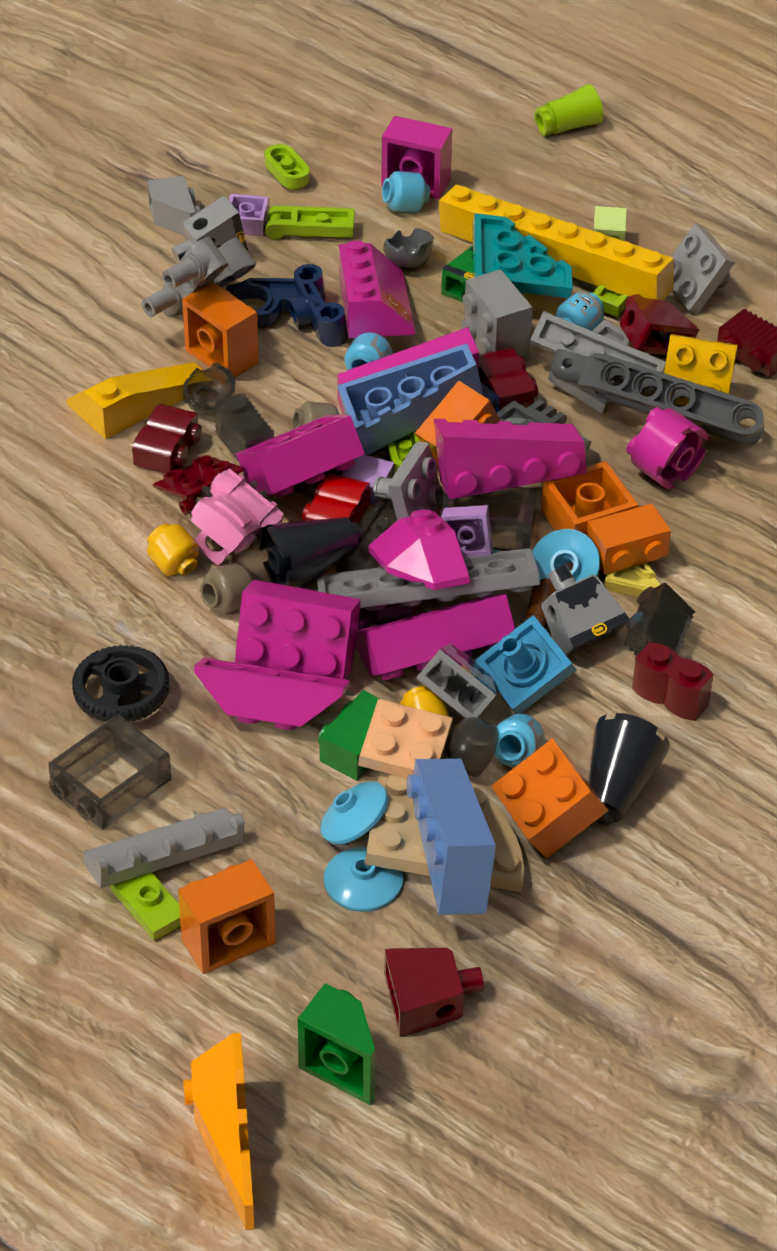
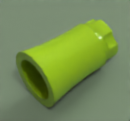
(570, 112)

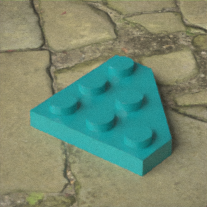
(519, 257)

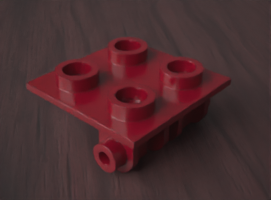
(190, 480)

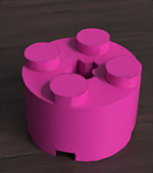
(667, 447)

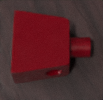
(651, 323)
(427, 987)

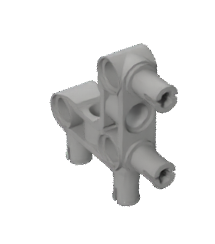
(197, 268)

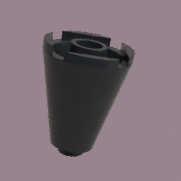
(306, 548)
(623, 761)

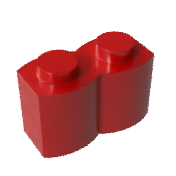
(339, 498)

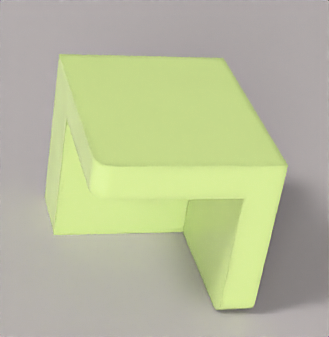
(610, 221)

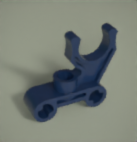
(302, 298)

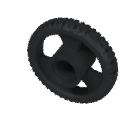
(122, 683)

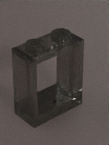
(510, 514)
(110, 738)

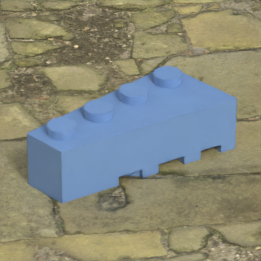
(404, 396)
(453, 835)

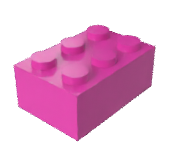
(302, 454)
(297, 630)

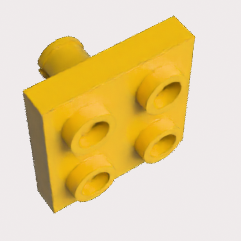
(701, 362)

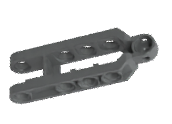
(708, 408)

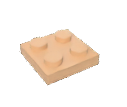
(400, 736)

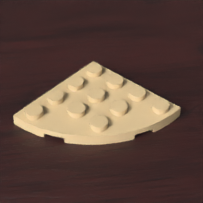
(398, 844)

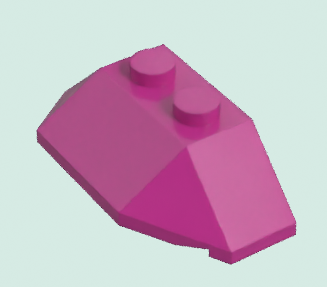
(421, 551)
(268, 693)

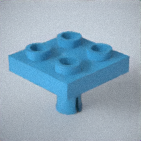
(526, 665)

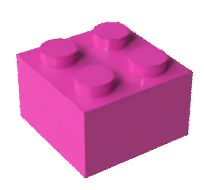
(420, 149)

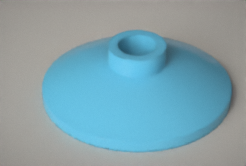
(567, 547)
(354, 812)
(359, 889)

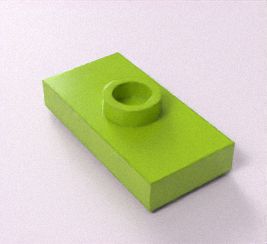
(149, 904)

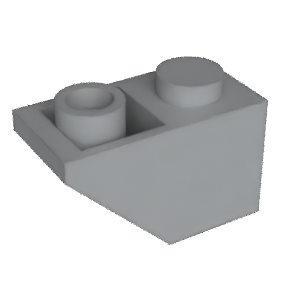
(171, 202)

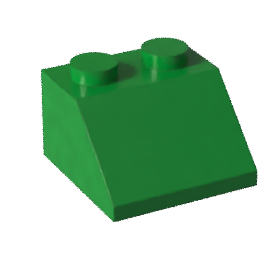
(337, 1043)

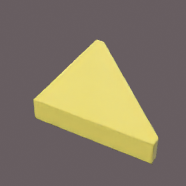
(631, 580)

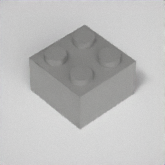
(497, 314)

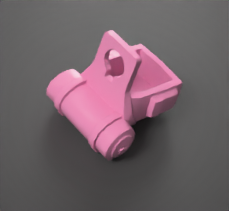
(232, 516)

